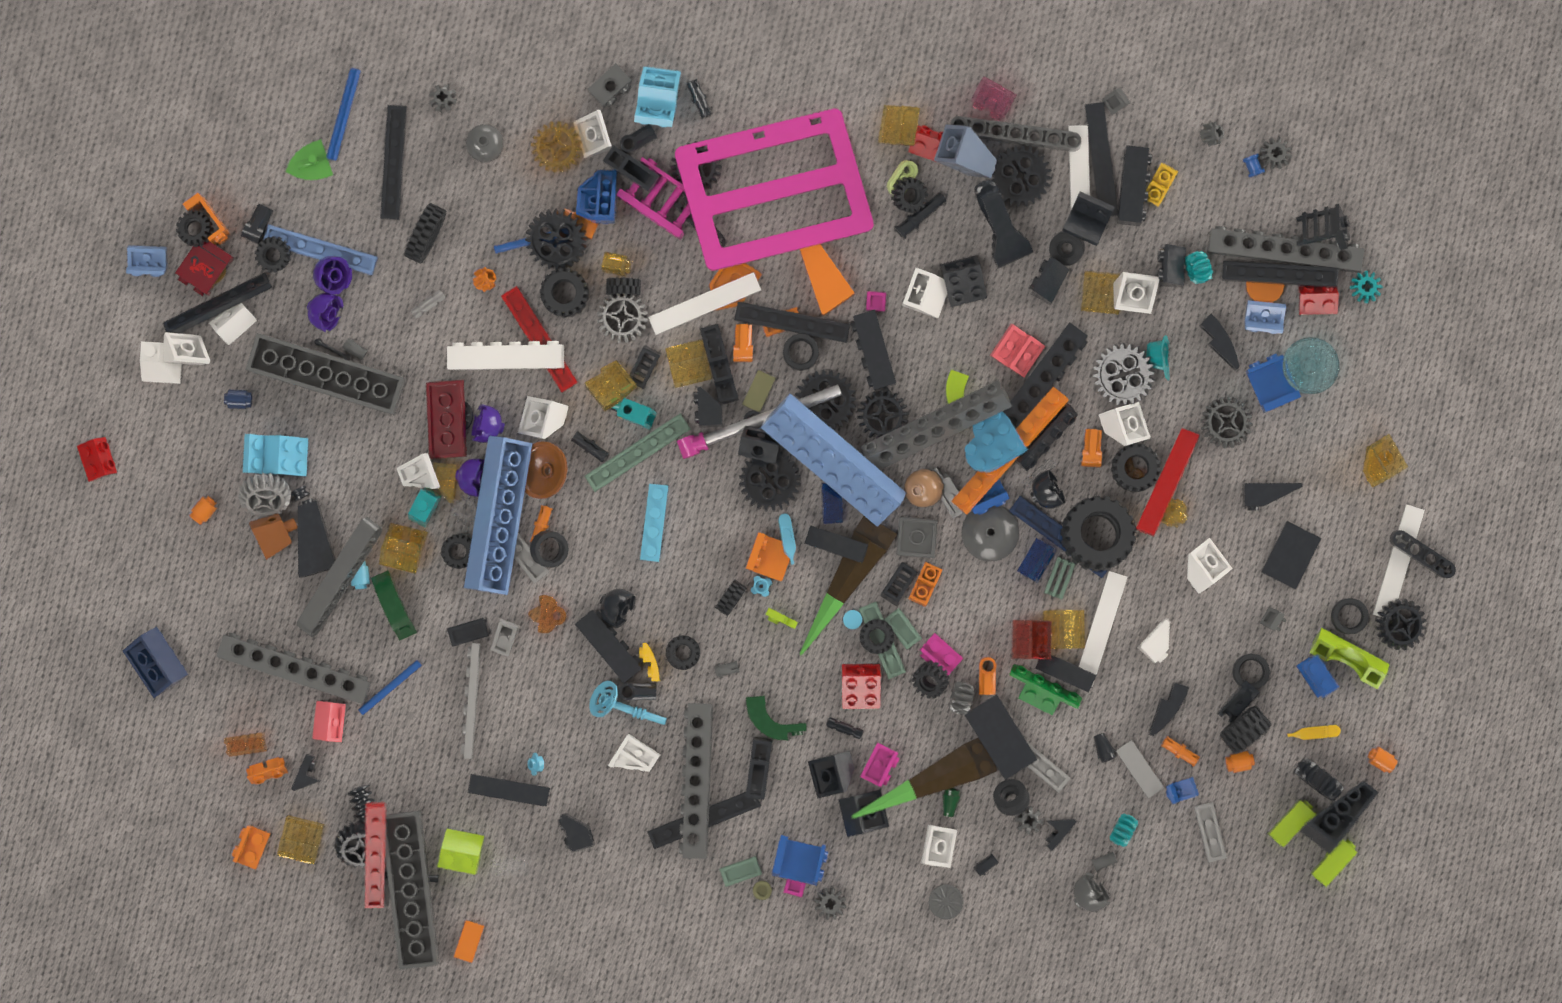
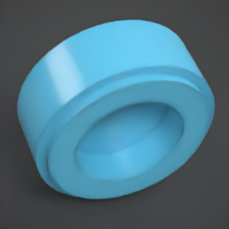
(852, 619)

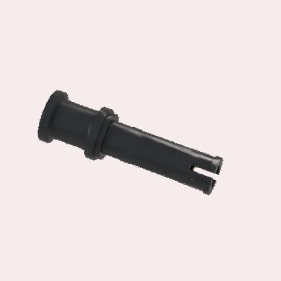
(913, 221)

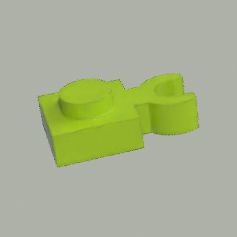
(776, 617)

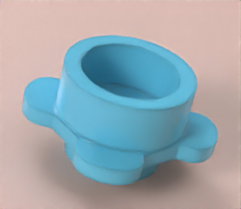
(757, 582)
(535, 764)

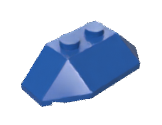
(598, 197)

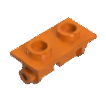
(275, 769)

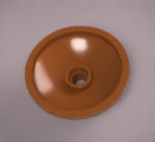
(545, 457)

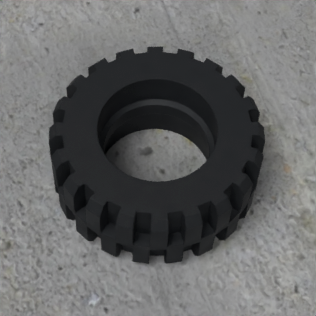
(1116, 515)

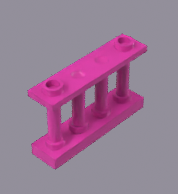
(644, 206)

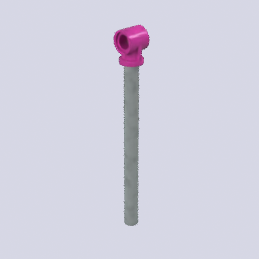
(694, 444)

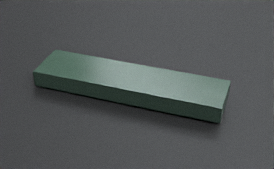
(890, 659)

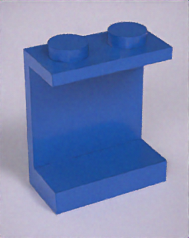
(1270, 384)
(1317, 676)
(799, 861)

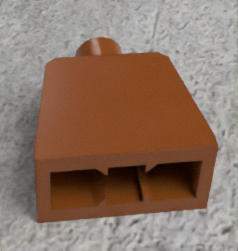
(272, 533)

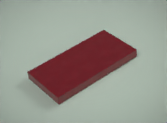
(446, 419)

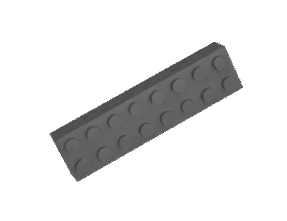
(325, 374)
(410, 891)

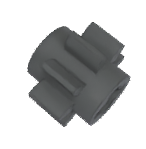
(1212, 134)

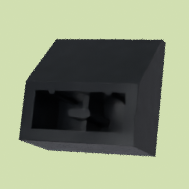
(1172, 265)
(1050, 280)
(709, 410)
(577, 833)

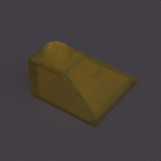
(1382, 461)

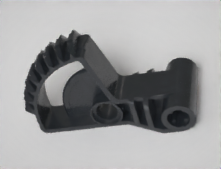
(1007, 241)

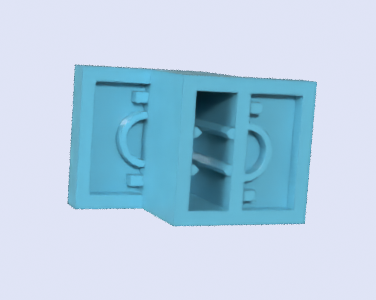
(657, 97)
(275, 455)

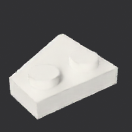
(418, 473)

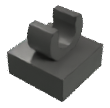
(1272, 619)

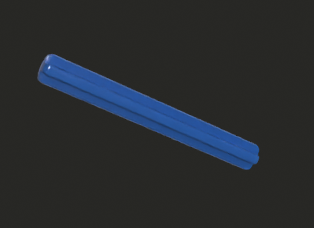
(343, 114)

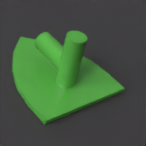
(310, 162)

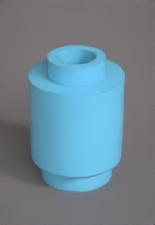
(361, 578)

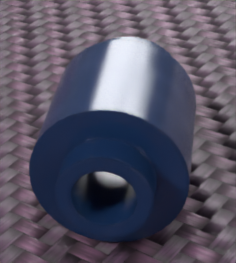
(238, 399)

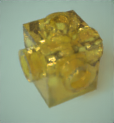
(1175, 513)

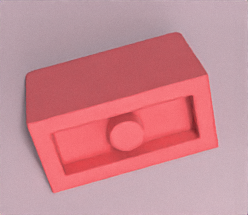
(329, 721)

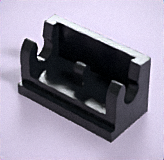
(1238, 701)

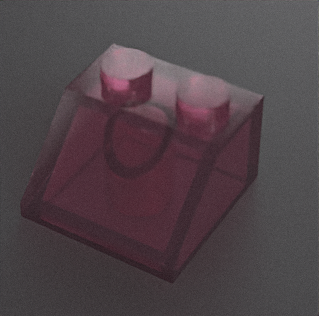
(993, 98)

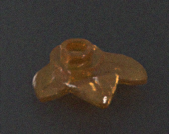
(544, 614)

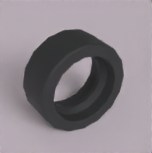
(815, 352)
(562, 553)
(1363, 621)
(1254, 657)

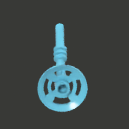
(610, 702)

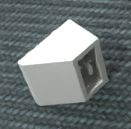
(926, 293)

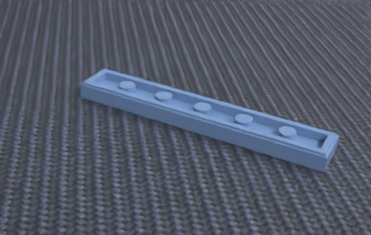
(319, 249)

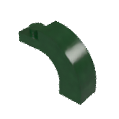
(393, 605)
(758, 714)

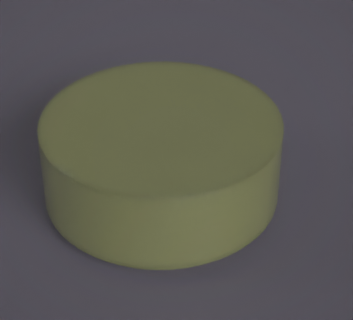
(762, 890)

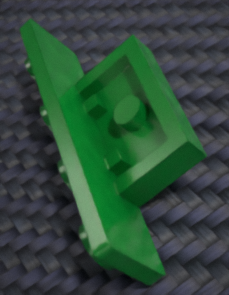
(1042, 692)

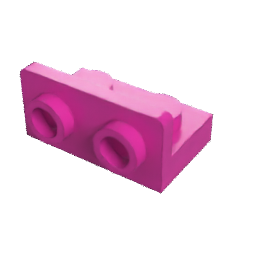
(938, 651)

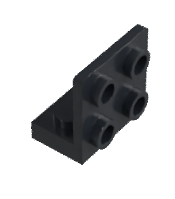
(1088, 218)
(963, 281)

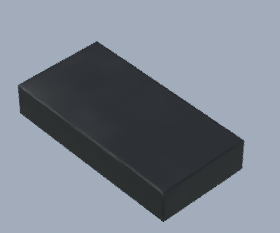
(468, 632)

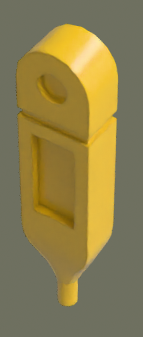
(1316, 732)

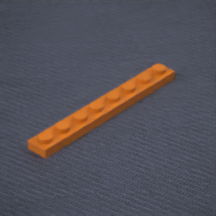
(1028, 431)

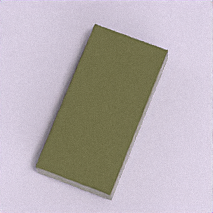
(759, 391)

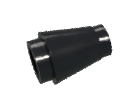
(1103, 747)

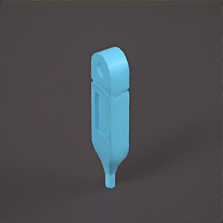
(787, 536)

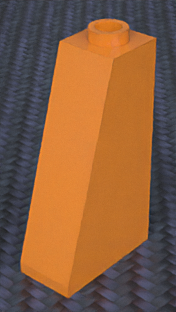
(826, 280)

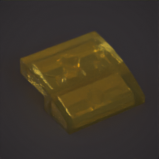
(899, 125)
(1098, 292)
(688, 363)
(610, 385)
(1067, 628)
(300, 839)

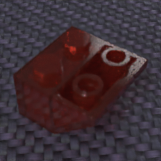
(1031, 639)

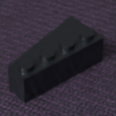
(1334, 822)

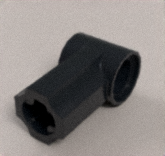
(638, 138)
(256, 226)
(641, 691)

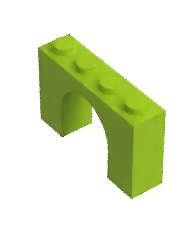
(1292, 822)

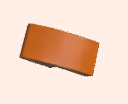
(925, 584)

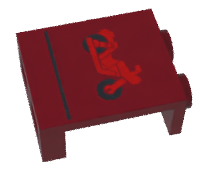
(203, 267)

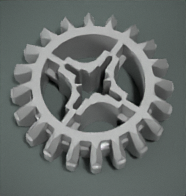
(639, 319)
(264, 495)

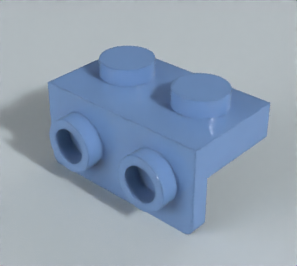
(146, 260)
(1264, 317)

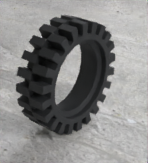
(425, 233)

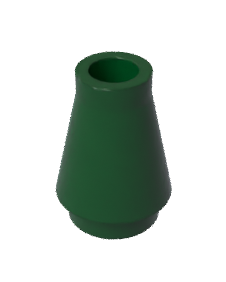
(950, 801)

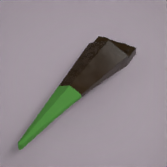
(851, 574)
(957, 768)

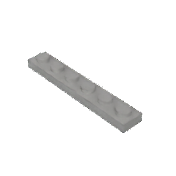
(471, 692)

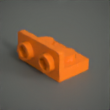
(251, 846)

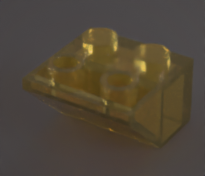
(402, 548)

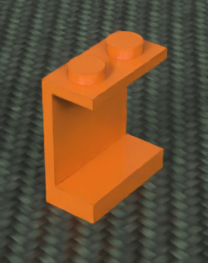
(196, 203)

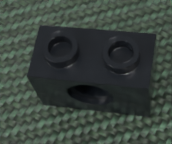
(758, 445)

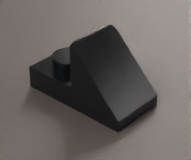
(303, 779)
(1063, 827)

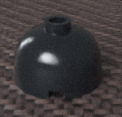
(1047, 491)
(616, 605)

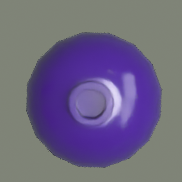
(332, 274)
(323, 311)
(486, 424)
(470, 476)

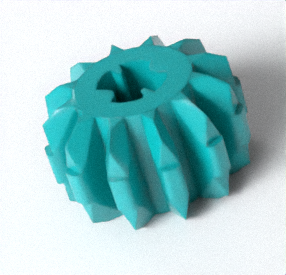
(1198, 267)
(1360, 282)
(1123, 830)

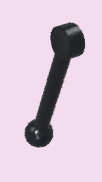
(318, 342)

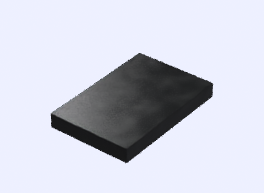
(1291, 555)

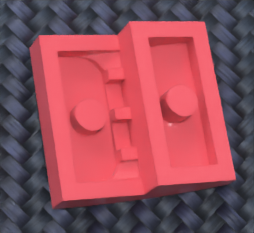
(1017, 350)

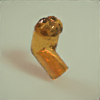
(1132, 471)

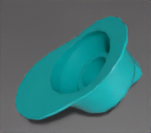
(1159, 355)

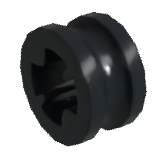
(300, 493)

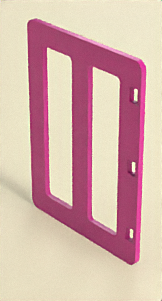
(705, 207)

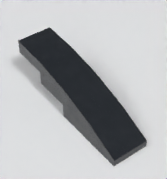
(719, 364)
(508, 790)

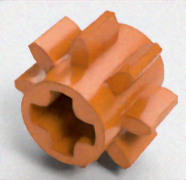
(484, 279)

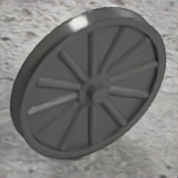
(946, 902)

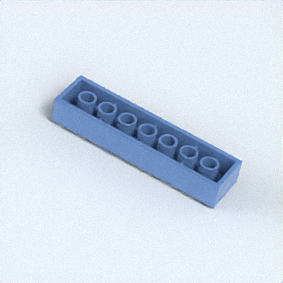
(833, 460)
(498, 515)

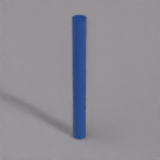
(519, 243)
(388, 688)

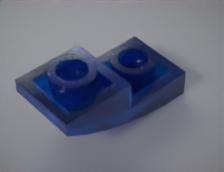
(831, 505)

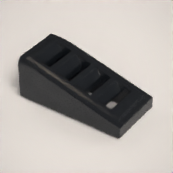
(652, 352)
(891, 598)

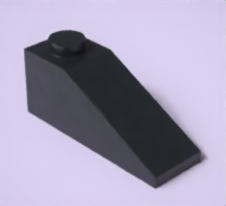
(1261, 494)

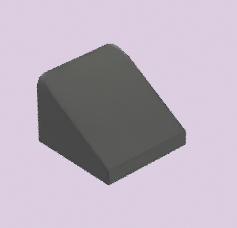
(1116, 100)

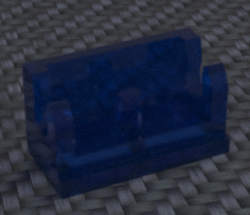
(1036, 560)

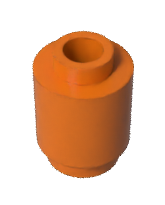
(203, 510)
(1382, 759)
(1239, 762)

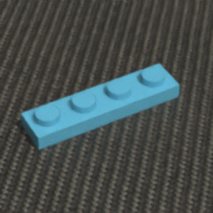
(654, 522)

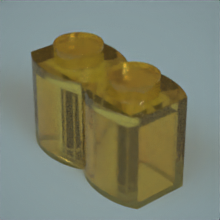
(616, 264)

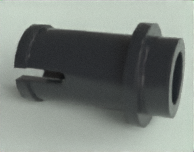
(985, 865)

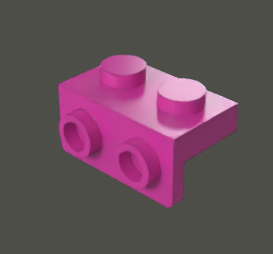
(879, 765)

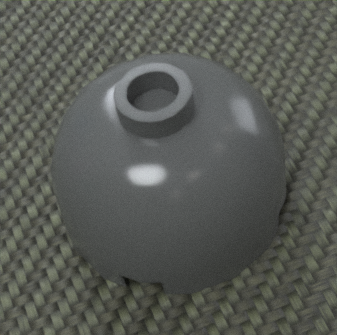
(484, 143)
(1089, 894)

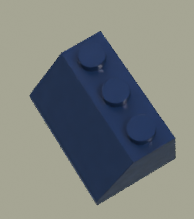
(155, 662)

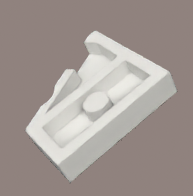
(634, 755)

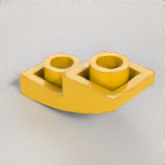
(1160, 183)
(647, 655)

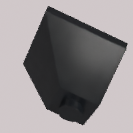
(831, 774)

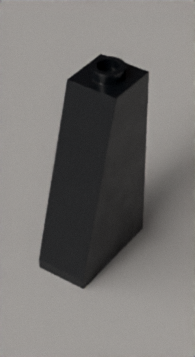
(314, 544)

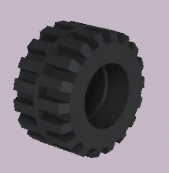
(572, 307)
(1147, 455)
(1245, 729)

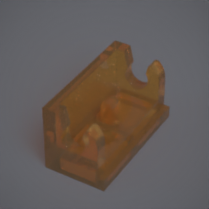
(245, 744)

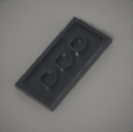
(1000, 737)

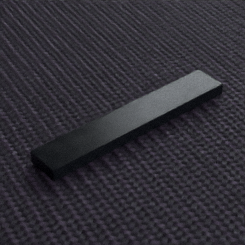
(1101, 154)
(393, 162)
(1280, 274)
(218, 304)
(792, 322)
(717, 813)

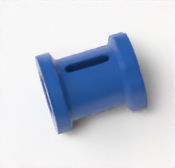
(1253, 165)

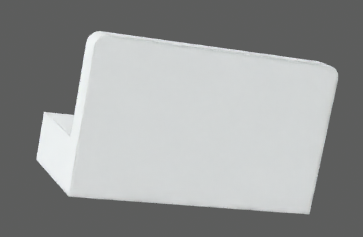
(233, 323)

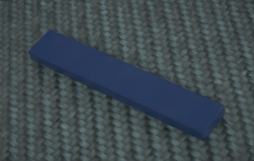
(1042, 524)

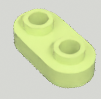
(899, 173)

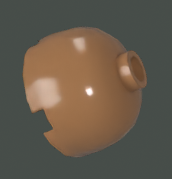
(923, 488)

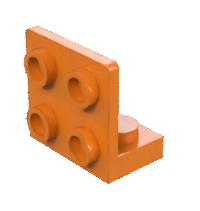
(768, 557)

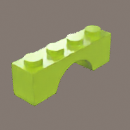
(1367, 666)

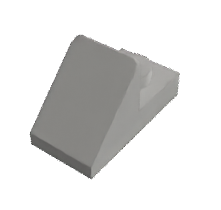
(504, 637)

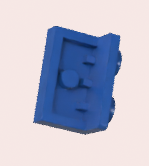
(995, 496)

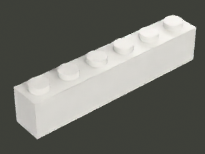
(505, 356)

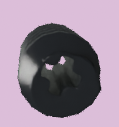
(360, 799)

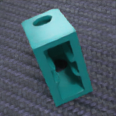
(640, 414)
(424, 506)

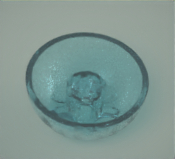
(1314, 356)

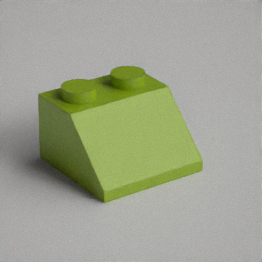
(461, 851)

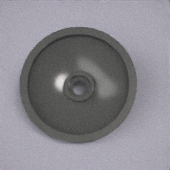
(990, 547)

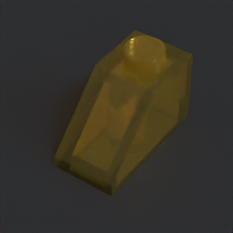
(447, 479)

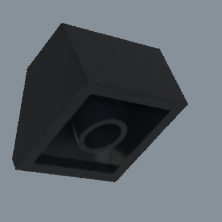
(865, 823)

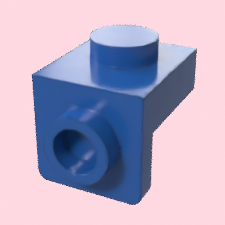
(1181, 790)

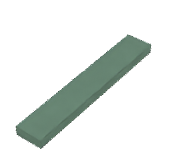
(637, 452)

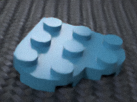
(994, 444)

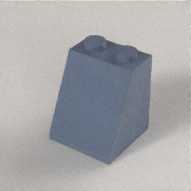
(965, 152)

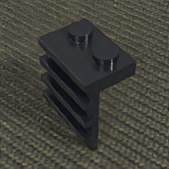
(1335, 226)

